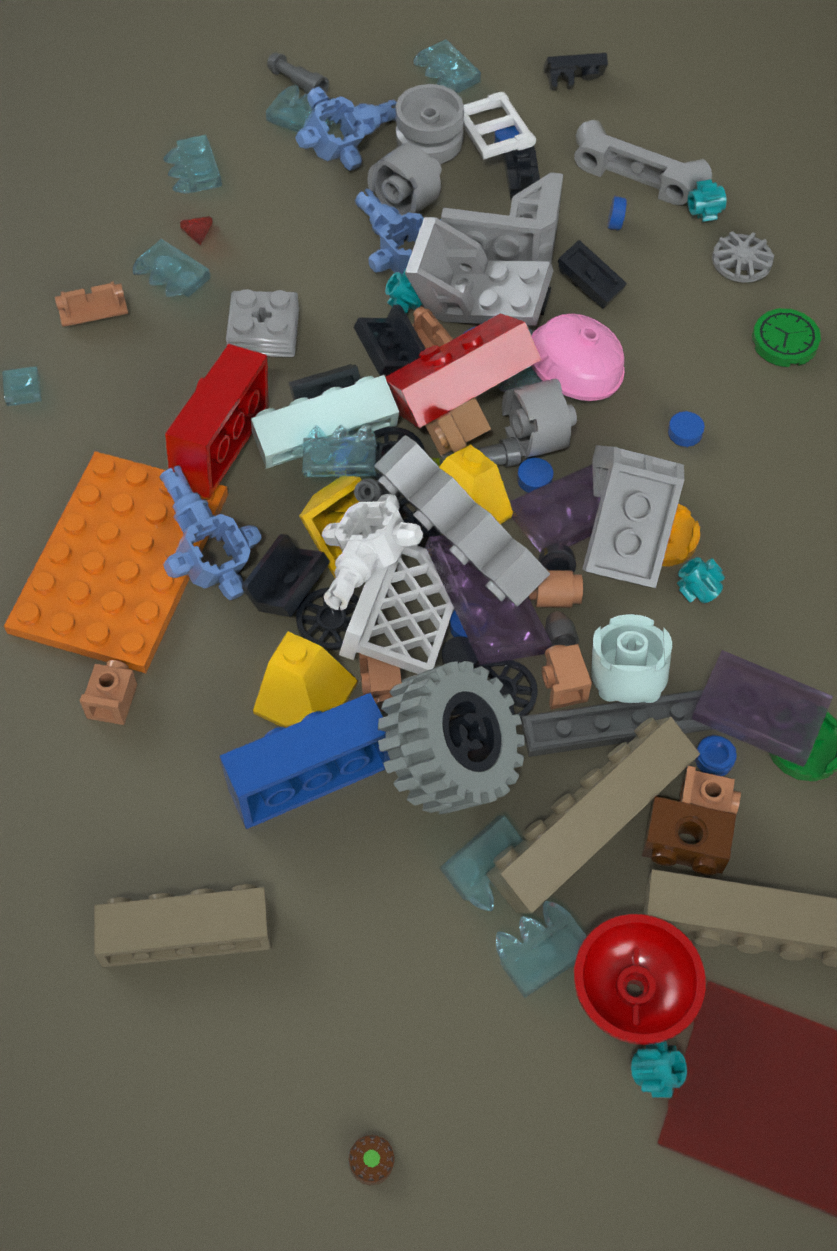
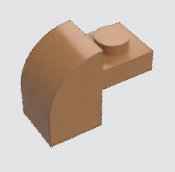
(458, 427)

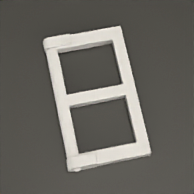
(524, 140)

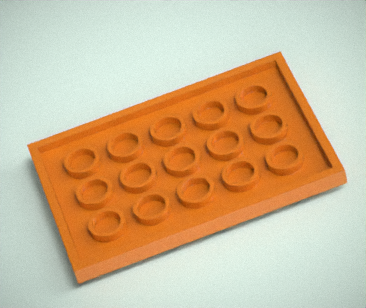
(103, 570)

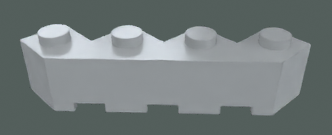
(465, 524)

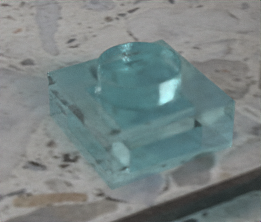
(21, 386)

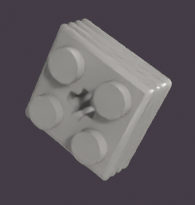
(264, 322)

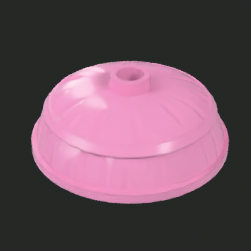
(580, 355)

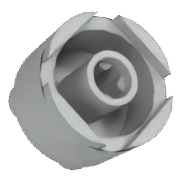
(406, 179)
(539, 417)

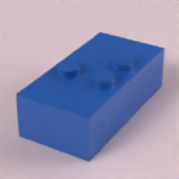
(305, 760)

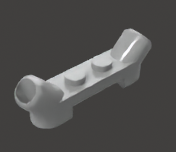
(602, 152)

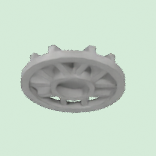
(742, 257)

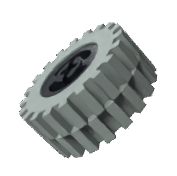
(454, 759)

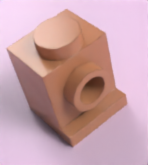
(566, 676)
(378, 678)
(111, 702)
(698, 786)

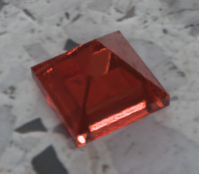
(197, 228)

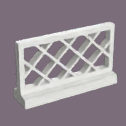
(373, 601)

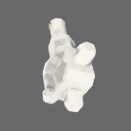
(369, 539)

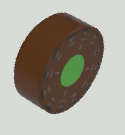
(371, 1160)

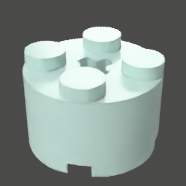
(631, 659)

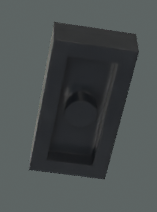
(570, 66)
(520, 169)
(591, 274)
(318, 383)

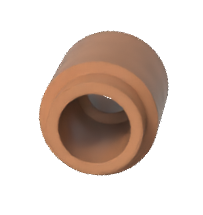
(559, 590)

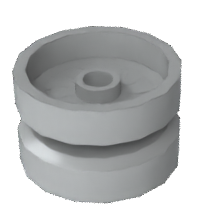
(431, 120)

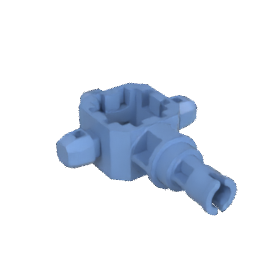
(355, 123)
(392, 231)
(197, 523)

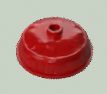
(641, 953)

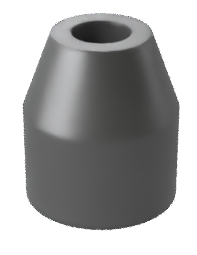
(561, 629)

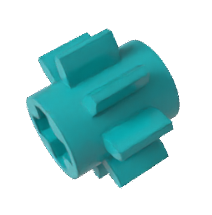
(707, 200)
(402, 292)
(700, 580)
(659, 1069)

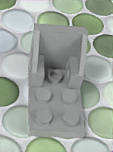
(522, 235)
(464, 287)
(633, 514)

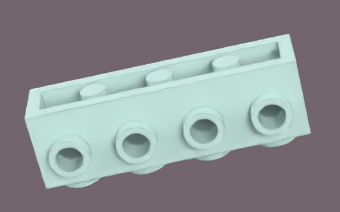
(282, 431)

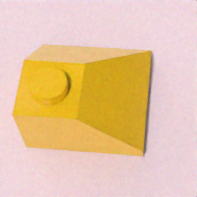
(480, 480)
(326, 508)
(300, 682)

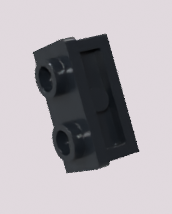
(389, 340)
(284, 577)

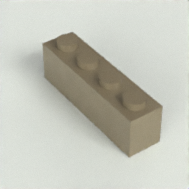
(181, 926)

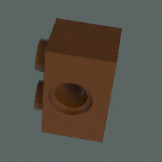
(709, 827)

